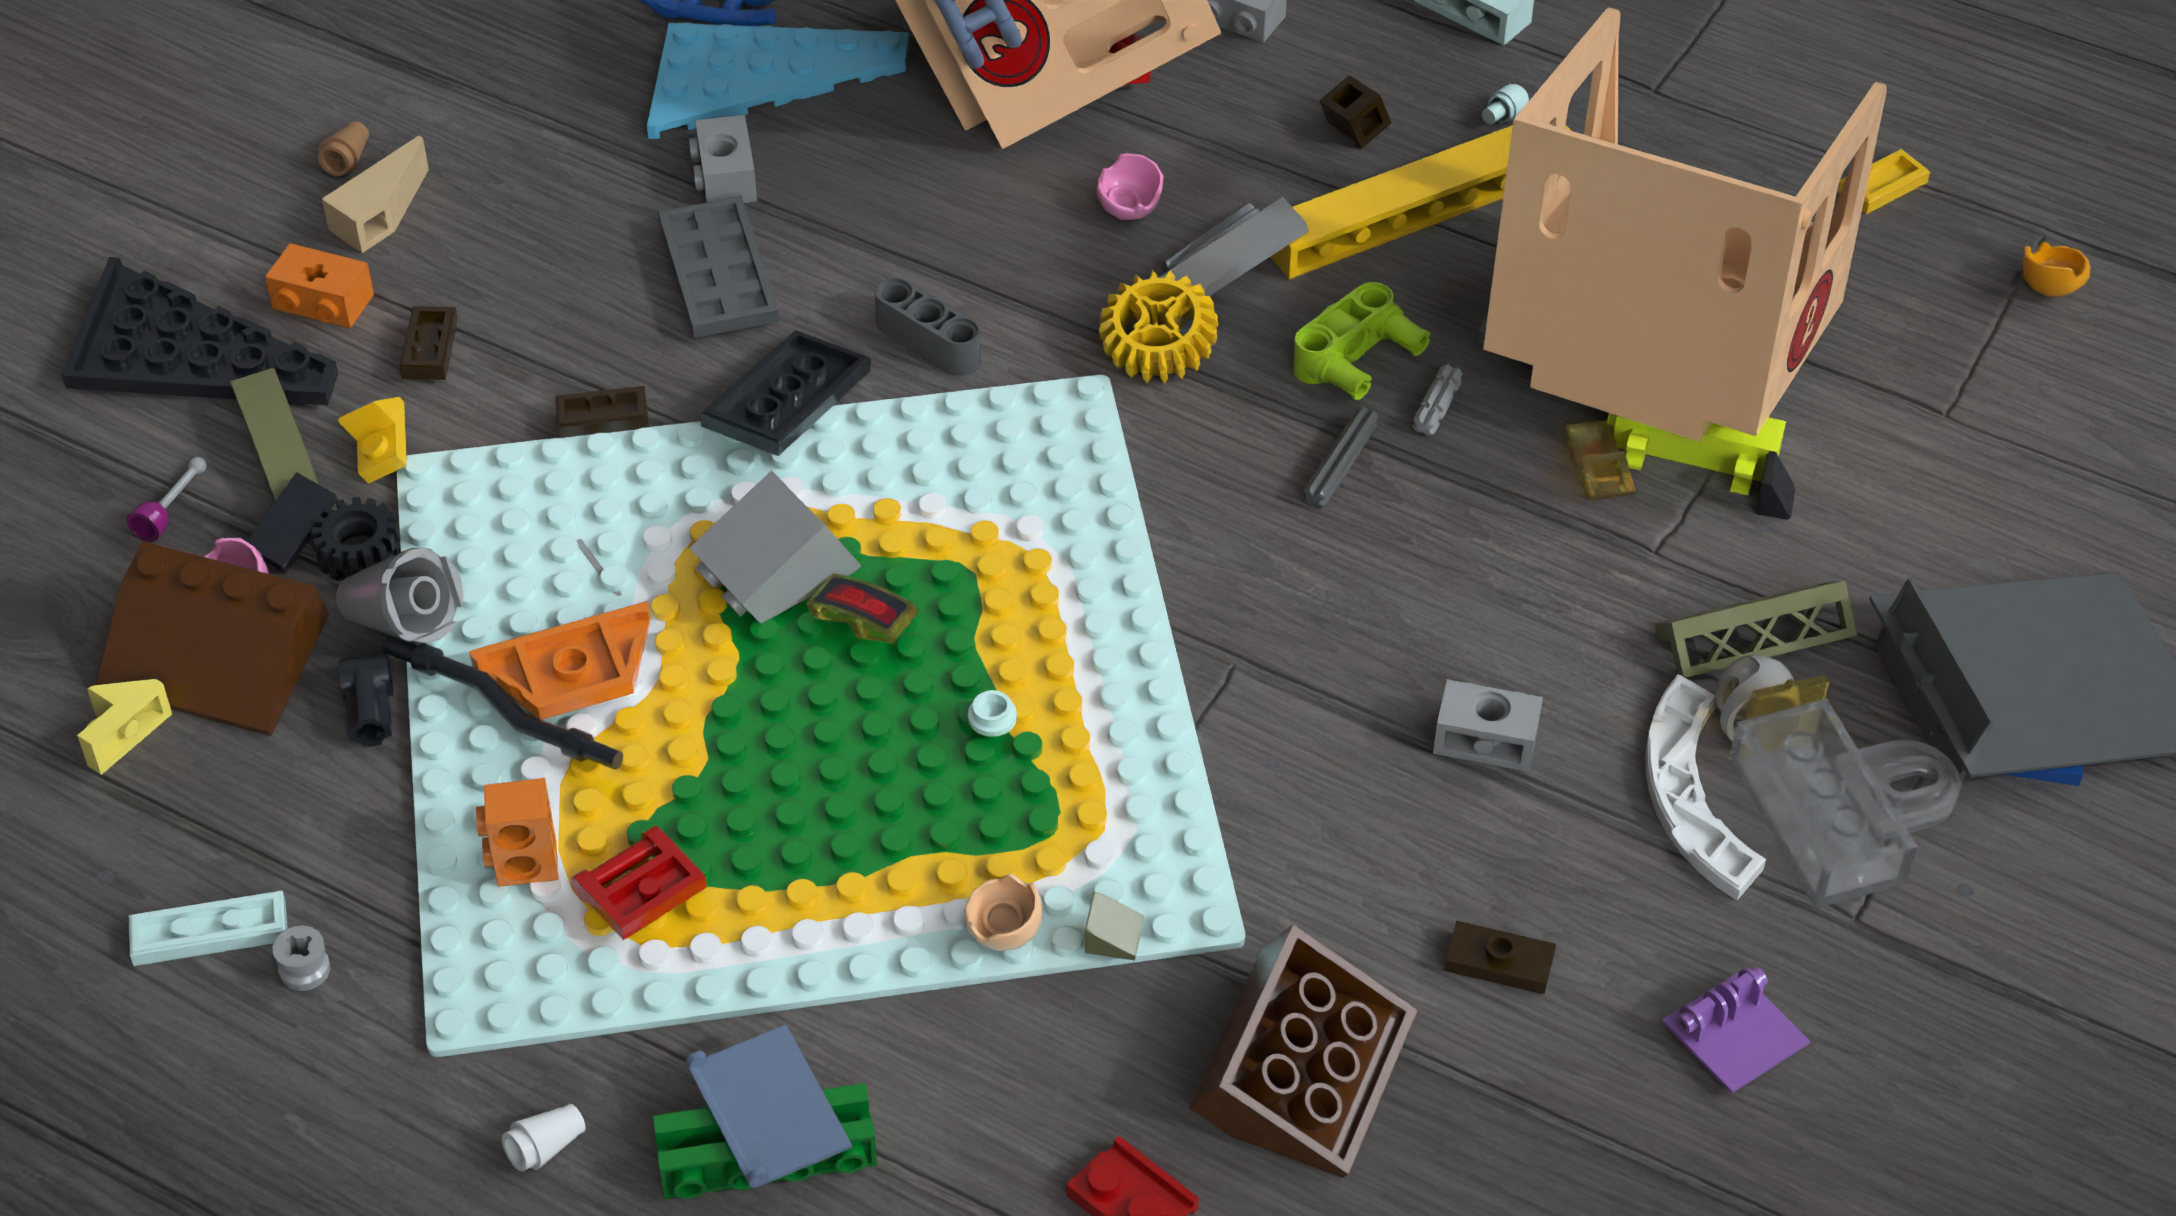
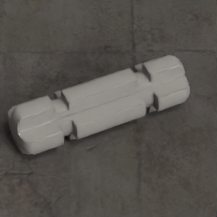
(1437, 400)

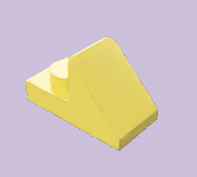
(124, 718)

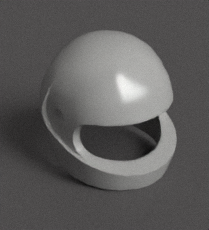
(1739, 681)

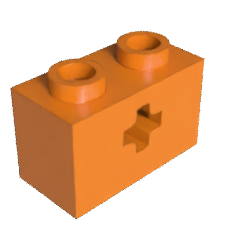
(319, 285)

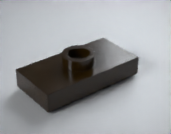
(428, 343)
(601, 411)
(1500, 957)

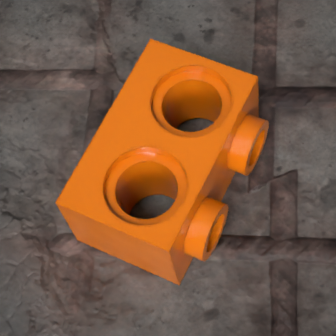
(519, 832)

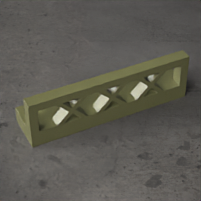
(1754, 610)

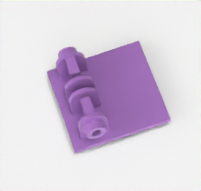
(1736, 1030)

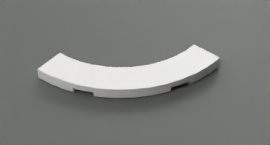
(1680, 796)

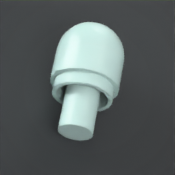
(1505, 104)

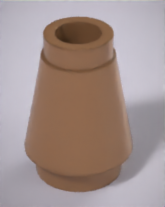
(343, 149)

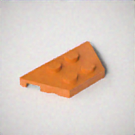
(571, 662)

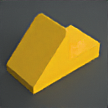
(379, 437)

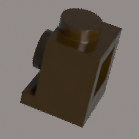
(1355, 111)

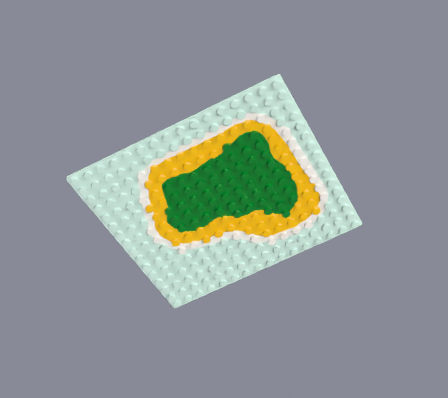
(802, 764)

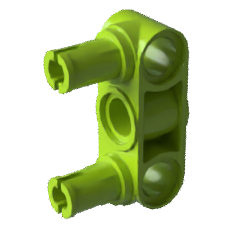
(1346, 332)

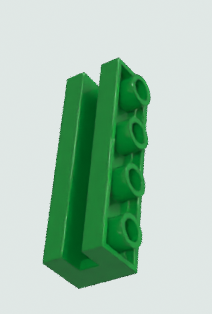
(699, 1160)

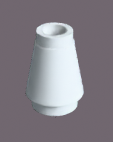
(540, 1137)

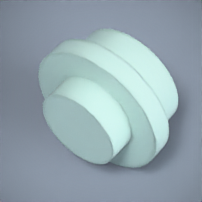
(992, 714)

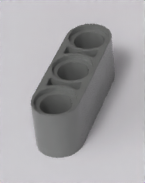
(928, 326)

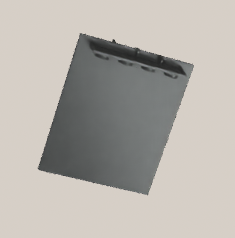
(2031, 672)

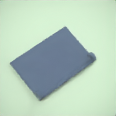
(768, 1106)

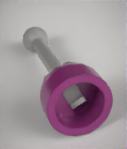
(151, 519)

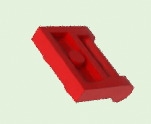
(645, 891)

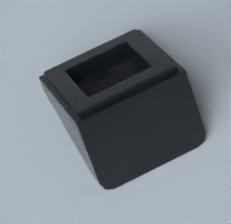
(1775, 489)

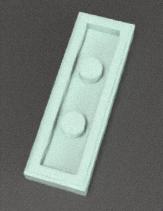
(206, 928)

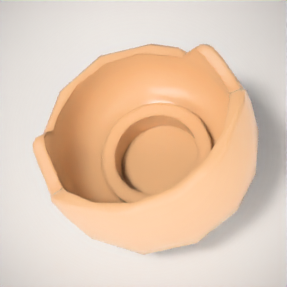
(1004, 913)

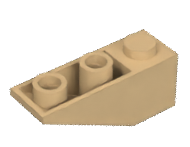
(377, 198)

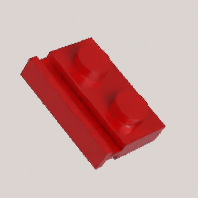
(1129, 1185)

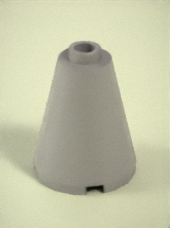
(404, 596)

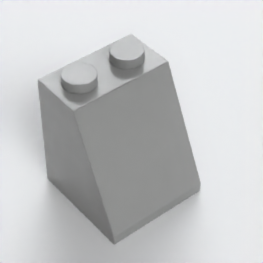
(770, 551)

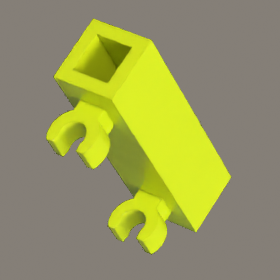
(1719, 449)

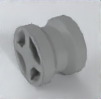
(294, 969)

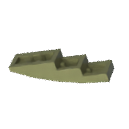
(272, 429)

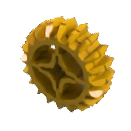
(1156, 341)

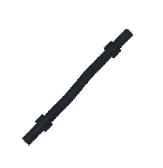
(572, 742)

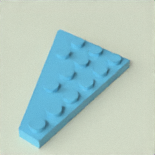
(729, 68)

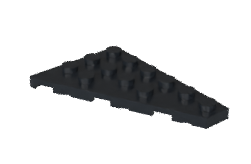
(165, 342)

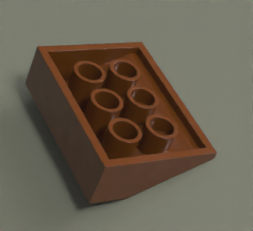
(213, 635)
(1304, 1055)

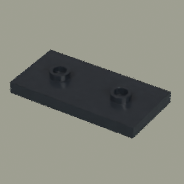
(786, 392)

